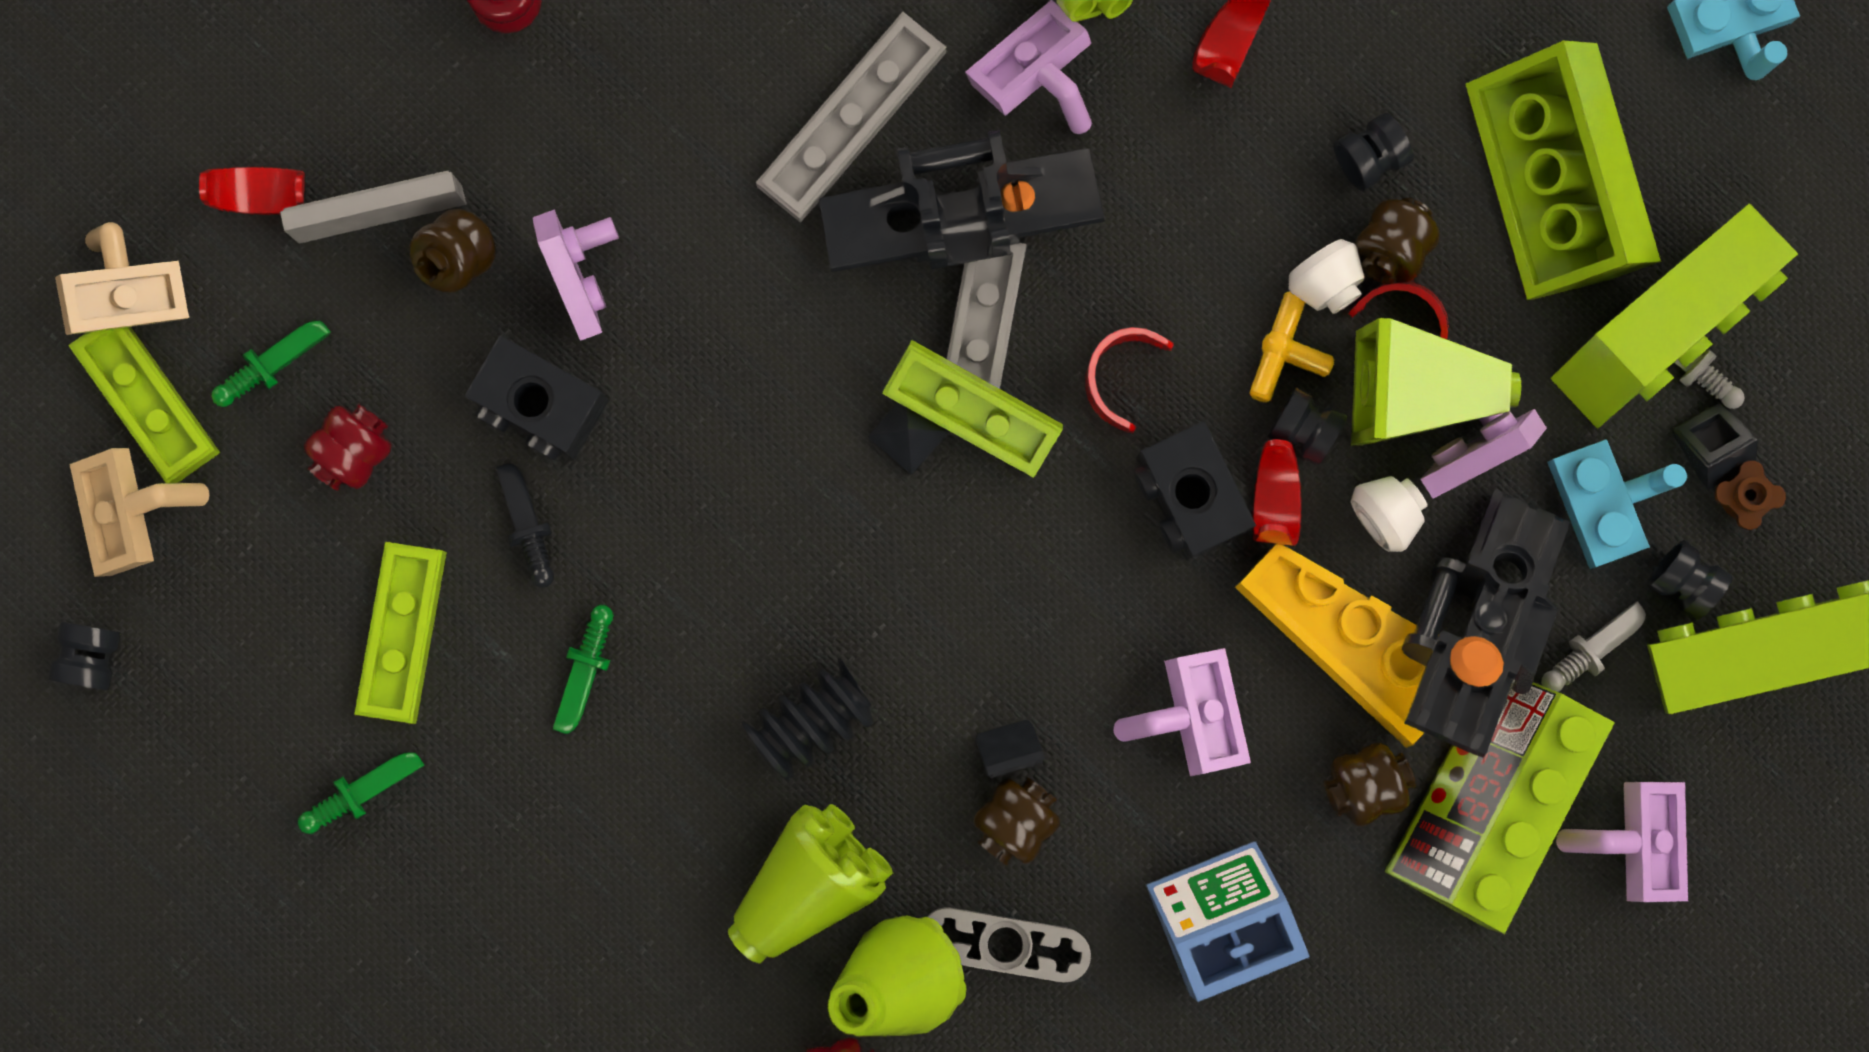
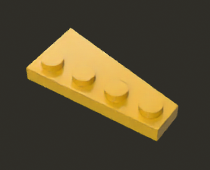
(1342, 632)

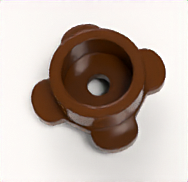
(1733, 499)

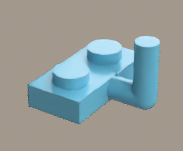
(1717, 23)
(1603, 503)

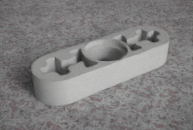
(1051, 938)

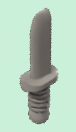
(1699, 369)
(1589, 652)

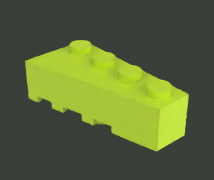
(1675, 316)
(1762, 653)

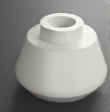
(1329, 277)
(1390, 511)

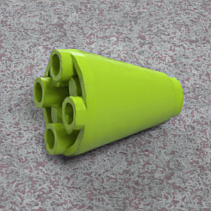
(807, 884)
(898, 980)

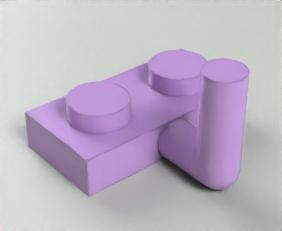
(1033, 59)
(561, 252)
(1501, 440)
(1203, 713)
(1651, 840)

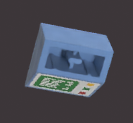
(1226, 921)

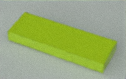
(145, 401)
(972, 408)
(400, 633)

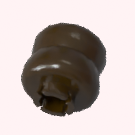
(1397, 240)
(452, 250)
(1370, 784)
(1016, 821)

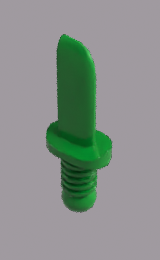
(269, 362)
(584, 670)
(359, 792)

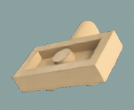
(120, 292)
(115, 509)

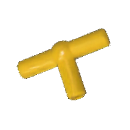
(1280, 348)

